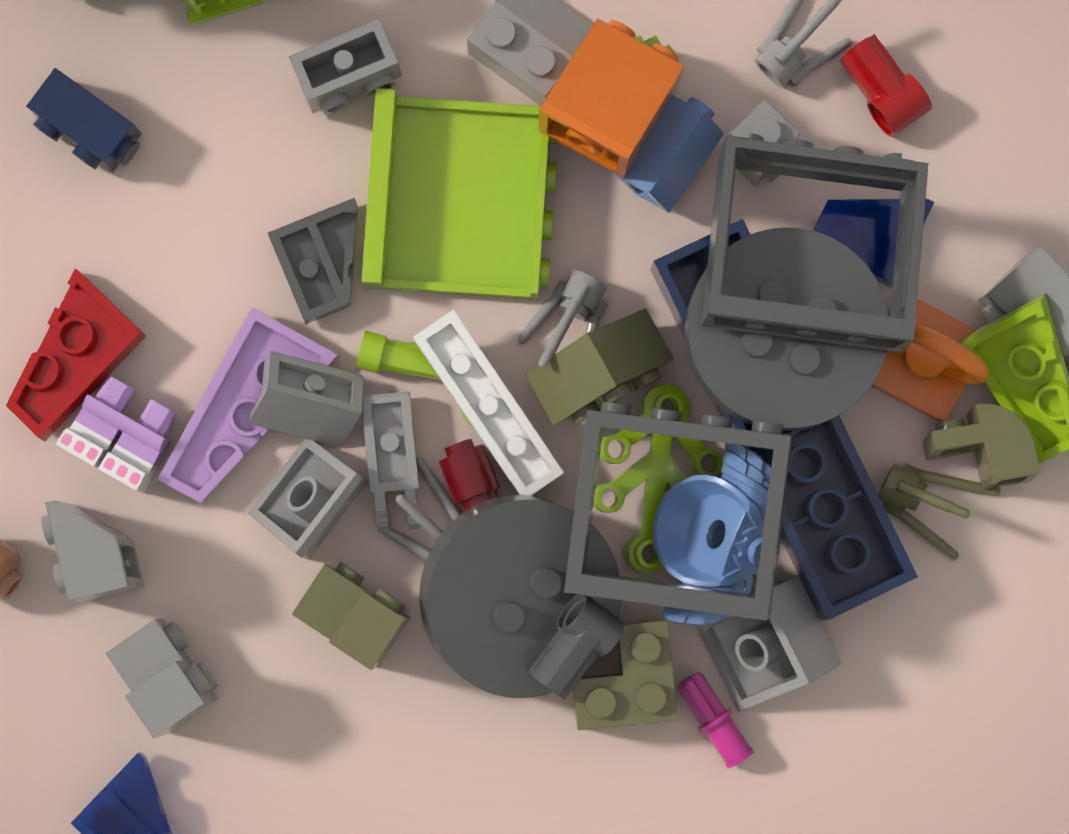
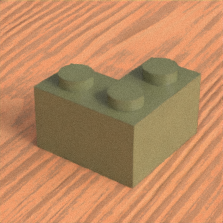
(600, 368)
(351, 616)
(642, 689)

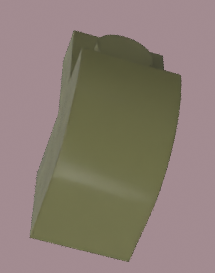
(996, 436)

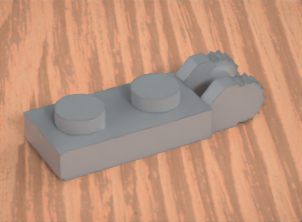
(390, 452)

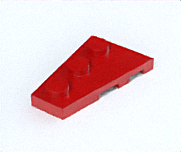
(76, 355)

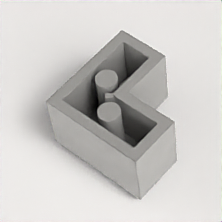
(162, 677)

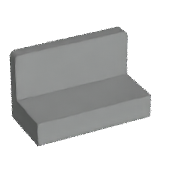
(308, 399)

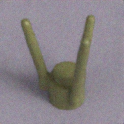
(905, 490)

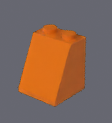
(610, 96)

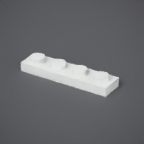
(488, 404)

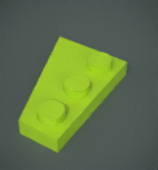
(1028, 372)

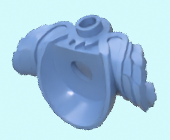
(713, 529)

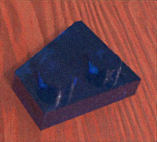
(866, 229)
(126, 804)

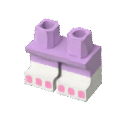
(115, 441)

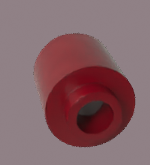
(469, 474)

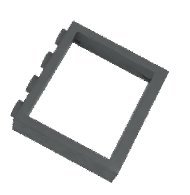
(839, 165)
(670, 594)

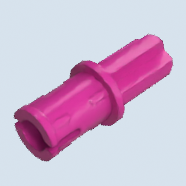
(714, 719)

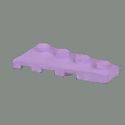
(221, 424)

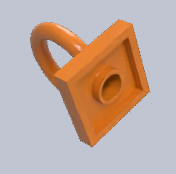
(933, 367)

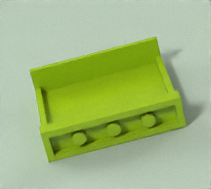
(457, 198)

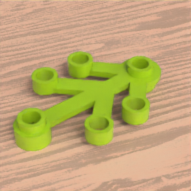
(655, 468)

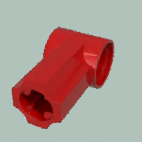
(892, 96)

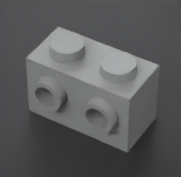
(346, 67)

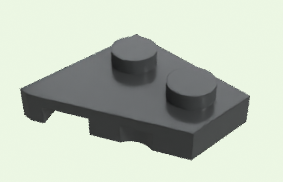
(319, 259)

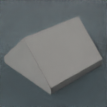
(307, 498)

